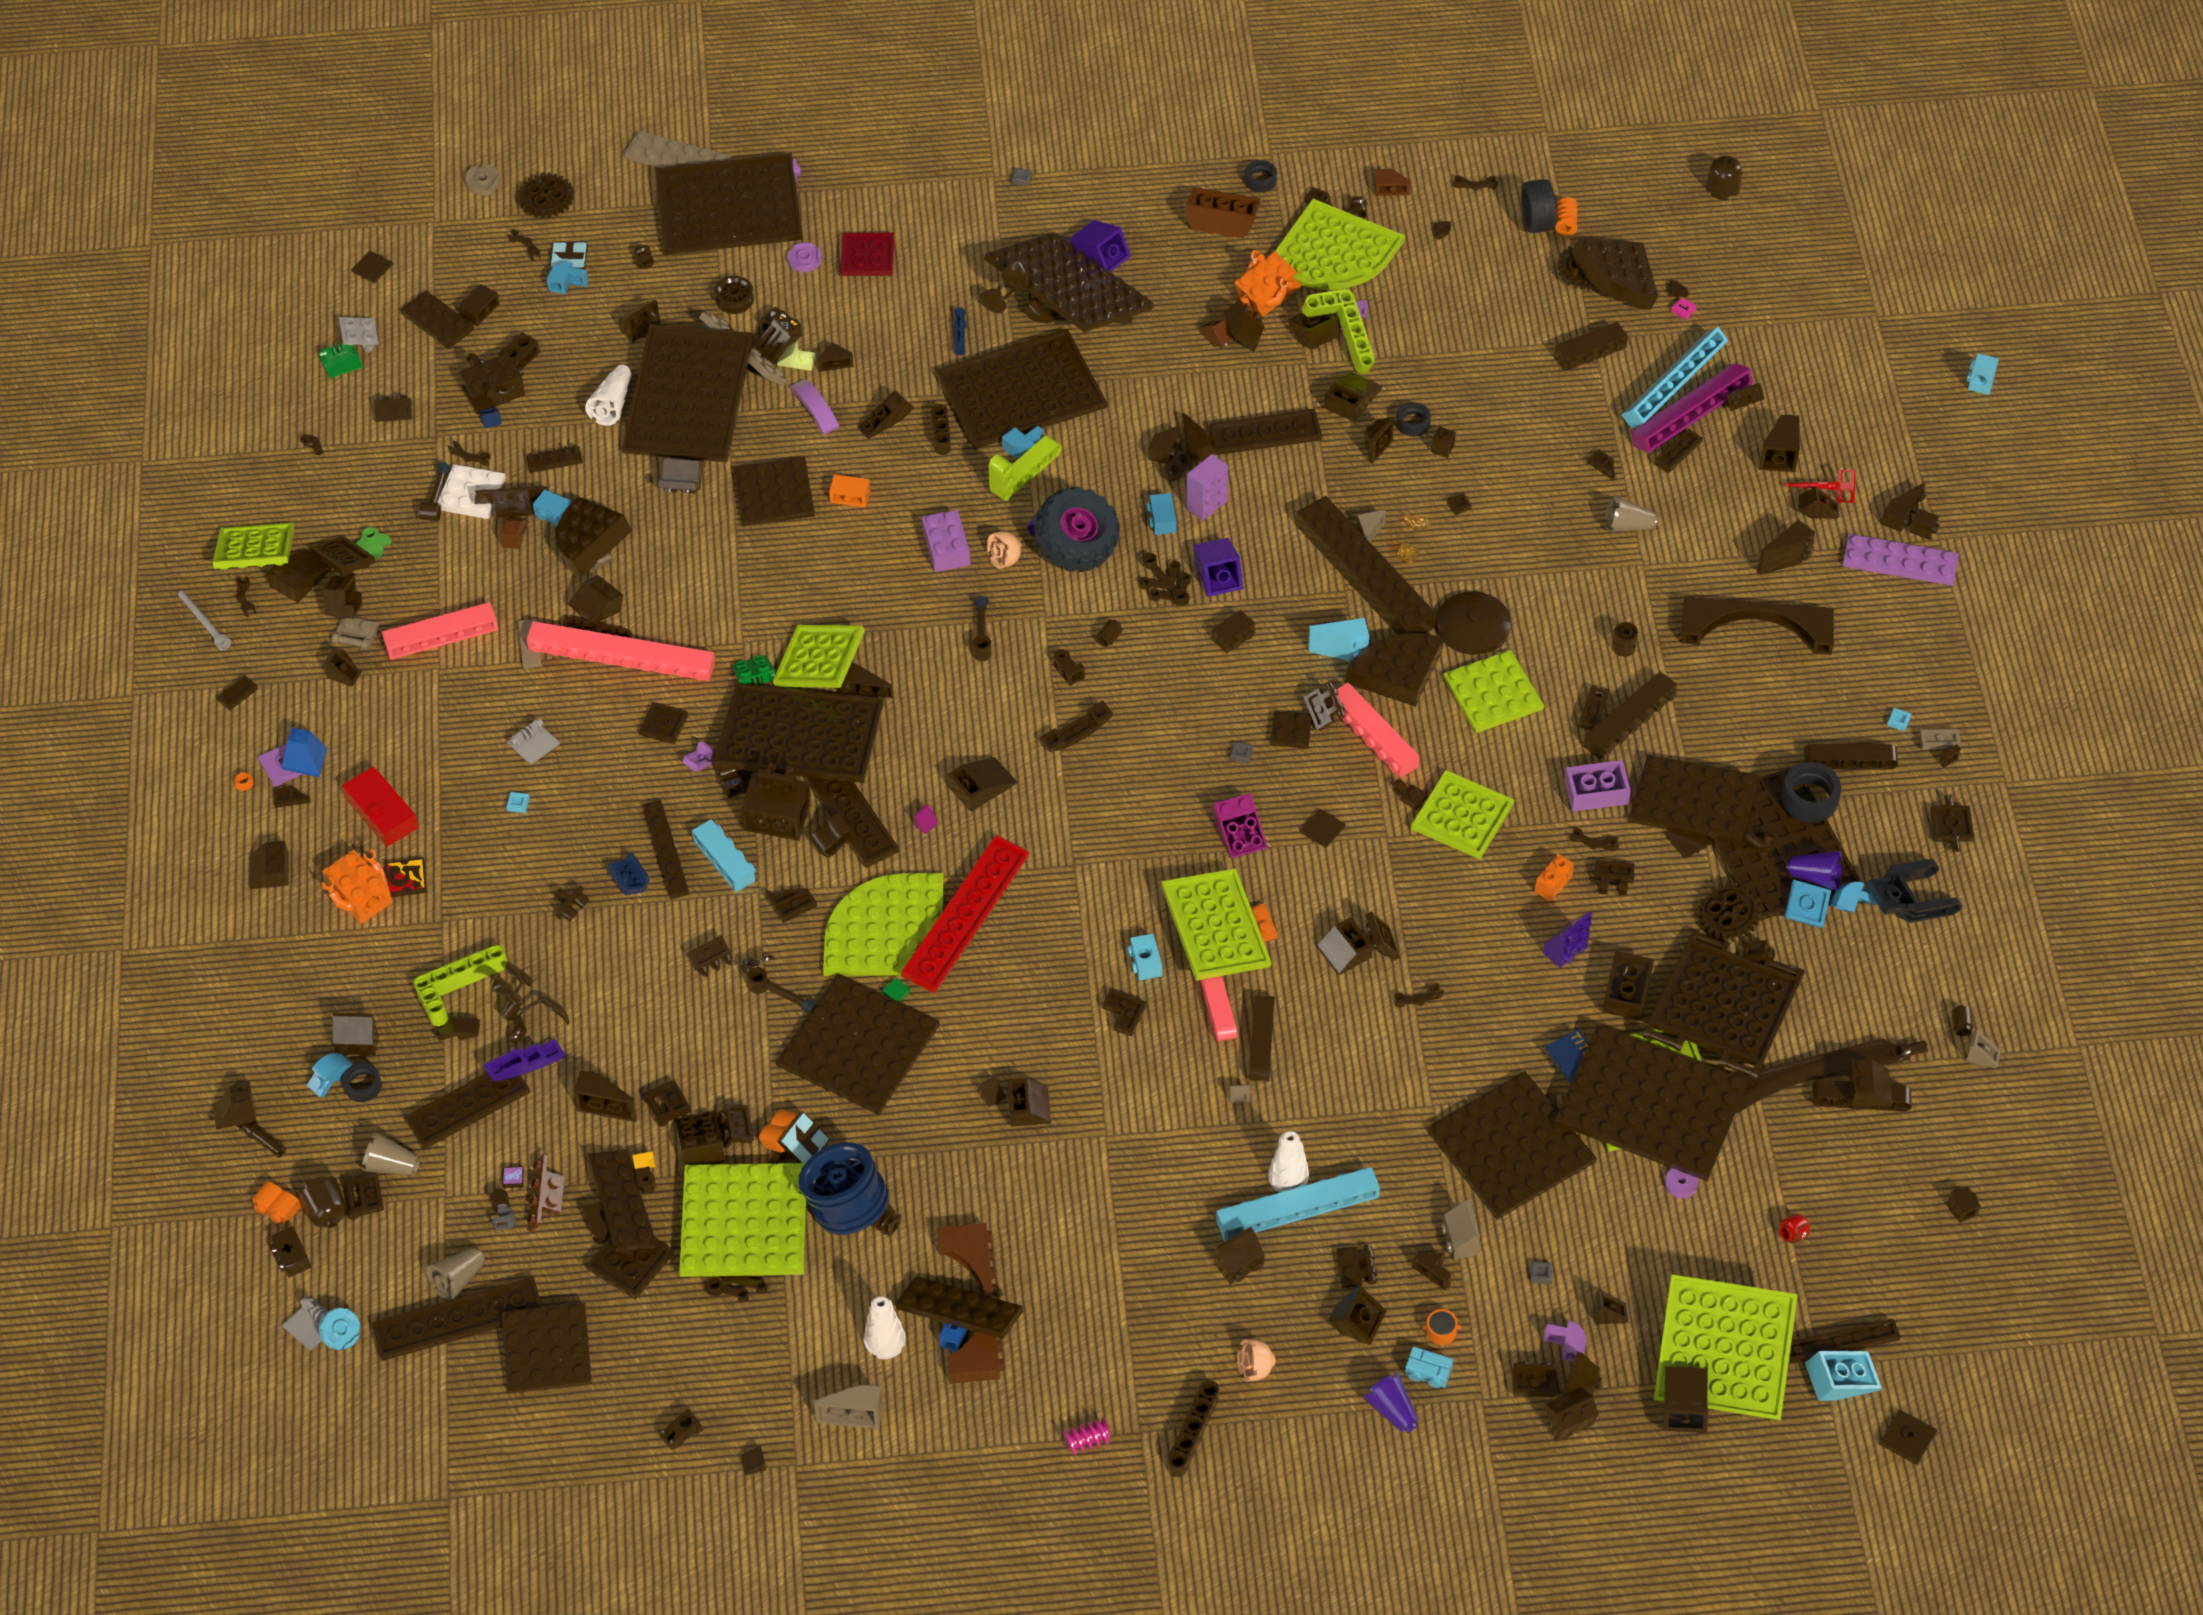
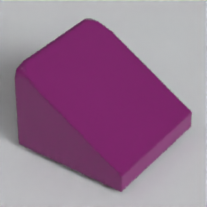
(925, 819)

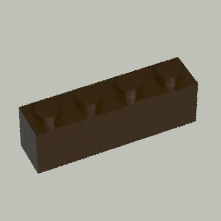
(1591, 346)

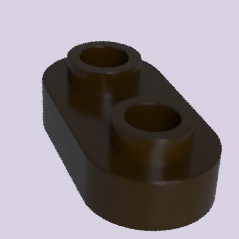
(1176, 467)

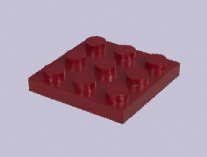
(867, 254)

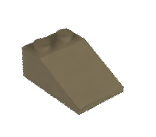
(851, 1407)

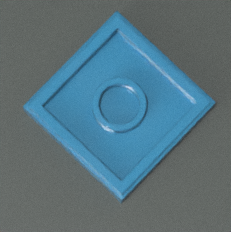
(1807, 904)

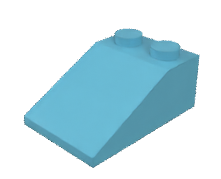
(1339, 639)
(1842, 1374)

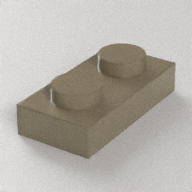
(1939, 739)

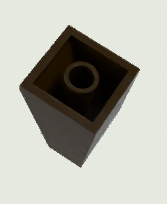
(1782, 445)

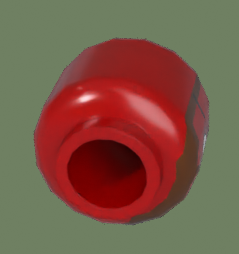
(1794, 1228)

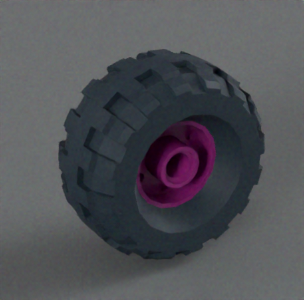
(1076, 529)

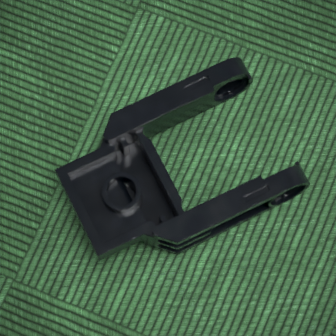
(1896, 897)

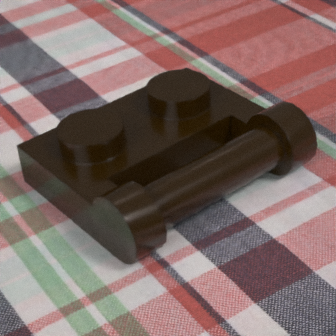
(776, 344)
(672, 1099)
(369, 1192)

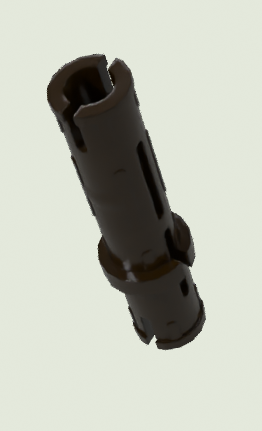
(255, 1132)

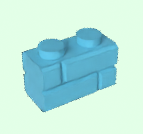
(1429, 1367)

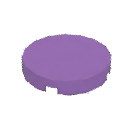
(804, 257)

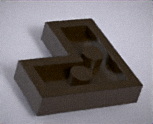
(1129, 1010)

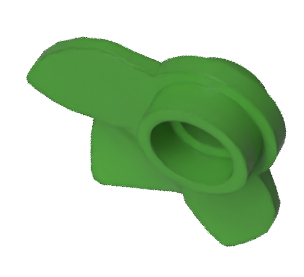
(373, 541)

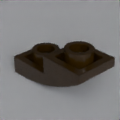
(461, 1027)

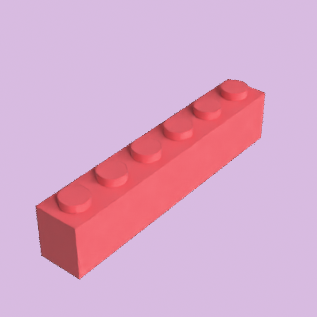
(440, 630)
(1377, 732)

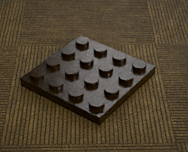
(774, 491)
(546, 1348)

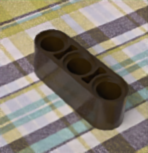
(941, 429)

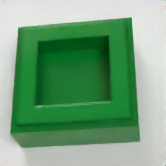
(896, 990)

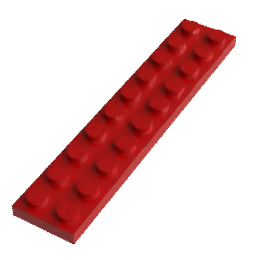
(965, 914)

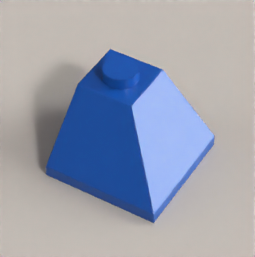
(304, 753)

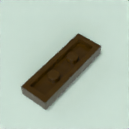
(1678, 450)

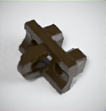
(568, 900)

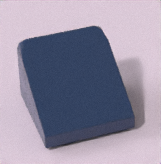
(490, 417)

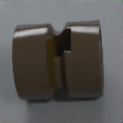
(1624, 639)

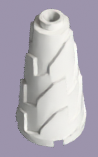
(609, 397)
(1289, 1164)
(883, 1330)

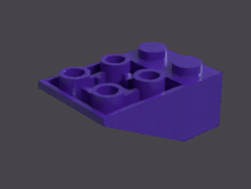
(1569, 940)

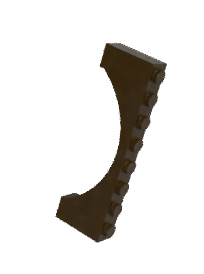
(1810, 623)

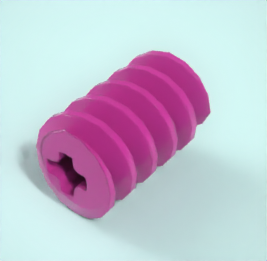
(1087, 1436)

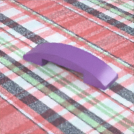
(816, 405)

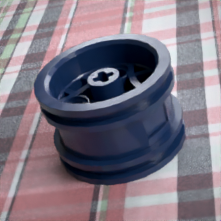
(844, 1188)

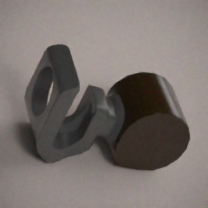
(501, 1204)

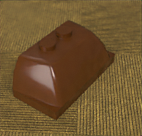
(1221, 212)

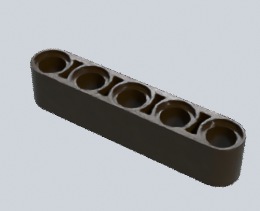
(1852, 756)
(1261, 1038)
(1837, 1094)
(1189, 1436)

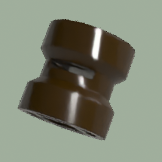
(1358, 206)
(643, 257)

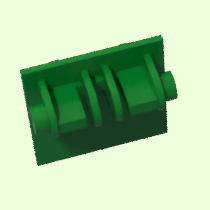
(340, 359)
(757, 667)

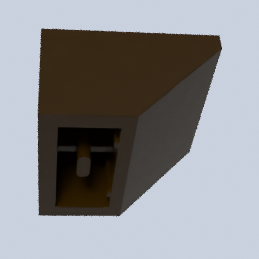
(636, 322)
(1346, 946)
(1028, 1102)

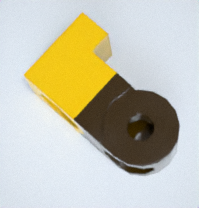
(644, 1176)

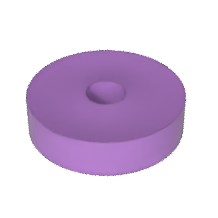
(1680, 1190)

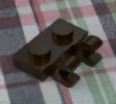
(1614, 872)

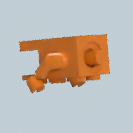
(1266, 283)
(357, 886)

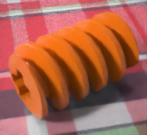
(1566, 216)

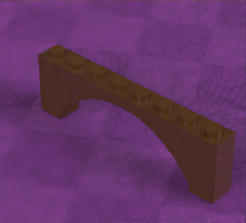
(970, 1248)

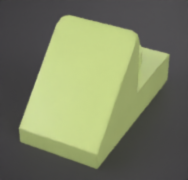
(797, 359)

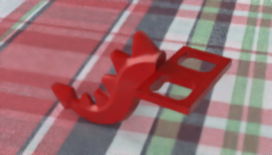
(1840, 485)

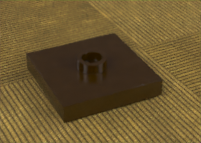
(1908, 1437)

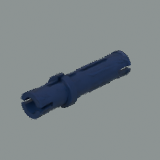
(959, 325)

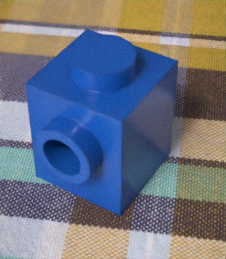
(952, 1337)

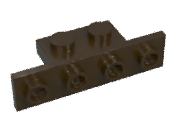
(510, 501)

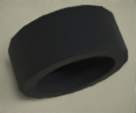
(1260, 185)
(1415, 409)
(357, 1070)

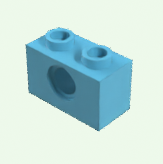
(1982, 373)
(1145, 947)

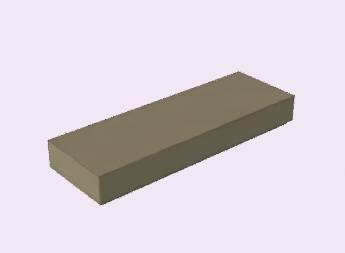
(529, 658)

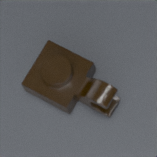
(1410, 796)

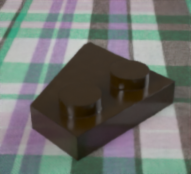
(791, 902)

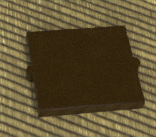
(372, 267)
(1323, 828)
(1687, 843)

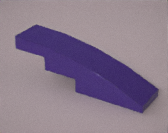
(525, 1061)

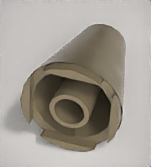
(1628, 516)
(389, 1157)
(455, 1272)

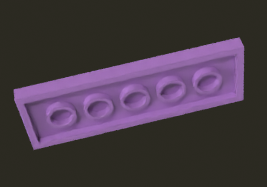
(1900, 559)

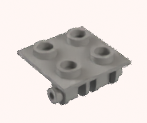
(359, 332)
(533, 742)
(305, 1323)

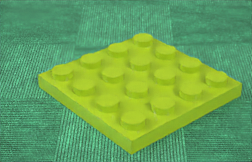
(253, 545)
(818, 656)
(1493, 691)
(1462, 814)

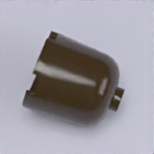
(1724, 177)
(323, 1202)

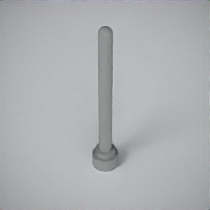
(220, 640)

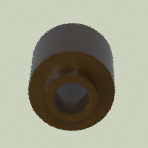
(1109, 633)
(1962, 1020)

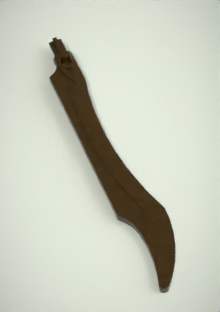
(1789, 1074)

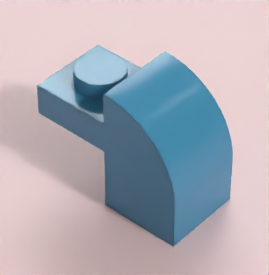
(563, 275)
(1017, 443)
(1849, 894)
(326, 1071)

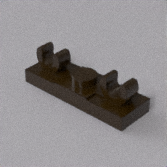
(554, 459)

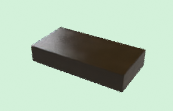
(237, 693)

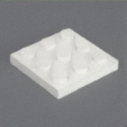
(460, 490)

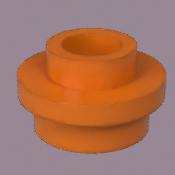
(243, 777)

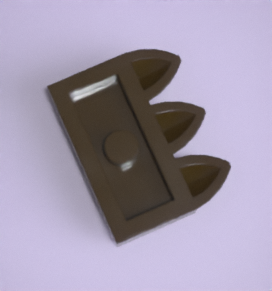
(709, 954)

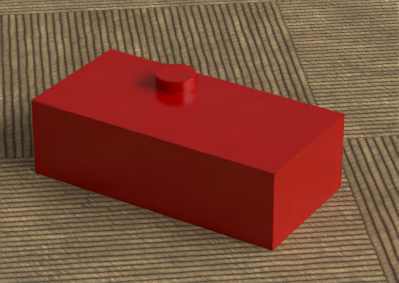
(380, 806)

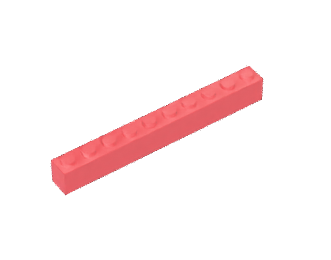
(621, 651)

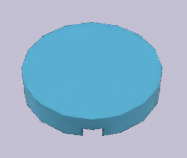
(339, 1329)

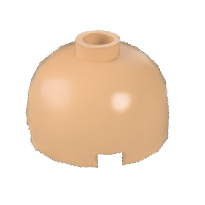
(1004, 549)
(1255, 1360)

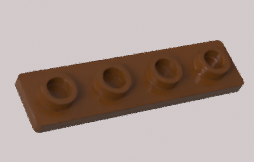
(546, 1194)

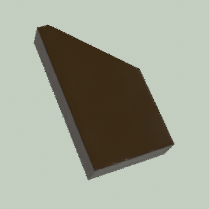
(1319, 195)
(1602, 463)
(289, 796)

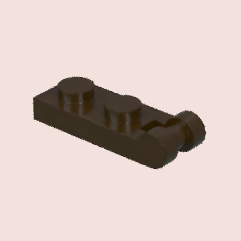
(1593, 707)

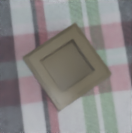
(1239, 1094)

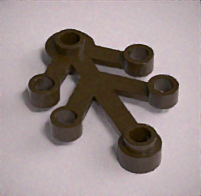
(1165, 582)
(723, 1286)

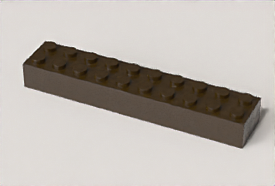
(1365, 568)

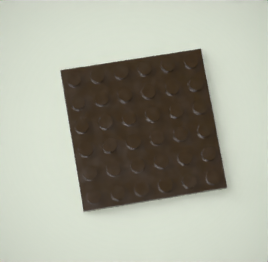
(858, 1043)
(1510, 1145)

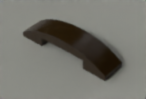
(1077, 730)

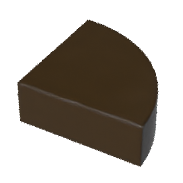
(1442, 229)
(1677, 289)

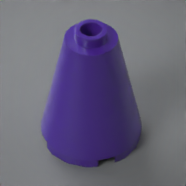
(1817, 868)
(1393, 1403)

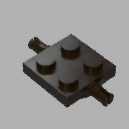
(1952, 823)

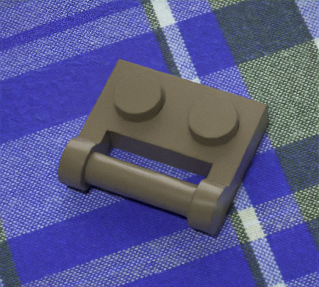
(356, 628)

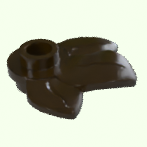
(748, 964)

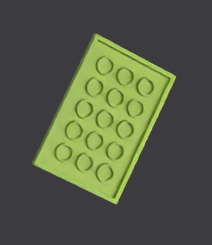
(1216, 924)

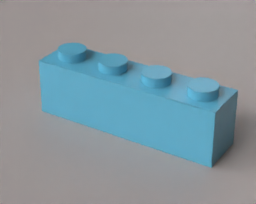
(724, 855)

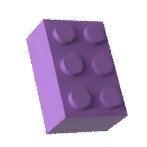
(1207, 487)
(946, 540)
(1597, 785)

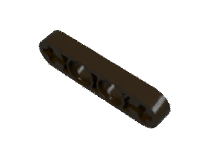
(579, 623)

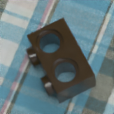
(522, 350)

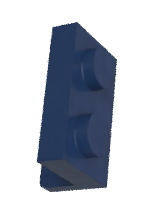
(629, 875)

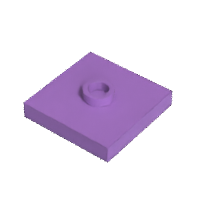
(272, 765)

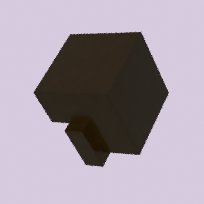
(341, 597)

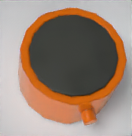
(1441, 1327)

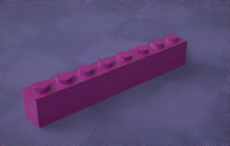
(1690, 408)

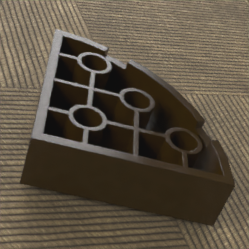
(1618, 270)
(588, 534)
(1396, 666)

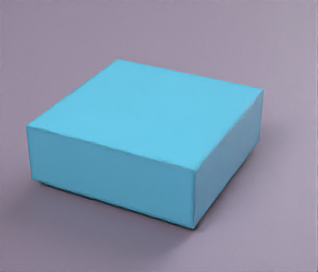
(1899, 719)
(518, 802)

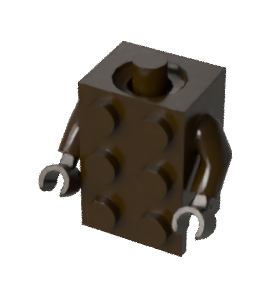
(491, 381)

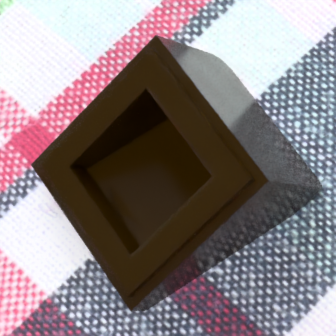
(991, 1091)
(753, 1461)

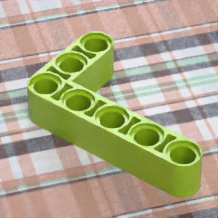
(1347, 323)
(1009, 478)
(454, 976)

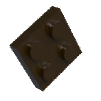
(1291, 729)
(1382, 936)

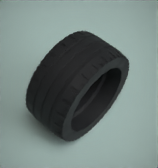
(1538, 206)
(1814, 774)

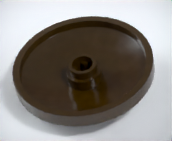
(1473, 623)

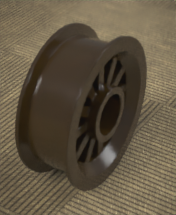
(734, 294)

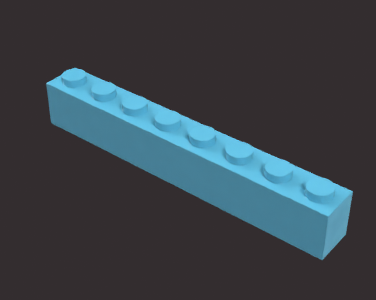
(1674, 377)
(1298, 1203)

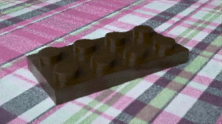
(437, 319)
(342, 555)

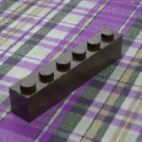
(1630, 715)

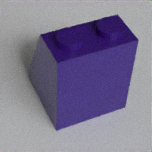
(1102, 243)
(1218, 566)

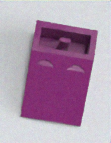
(1239, 825)

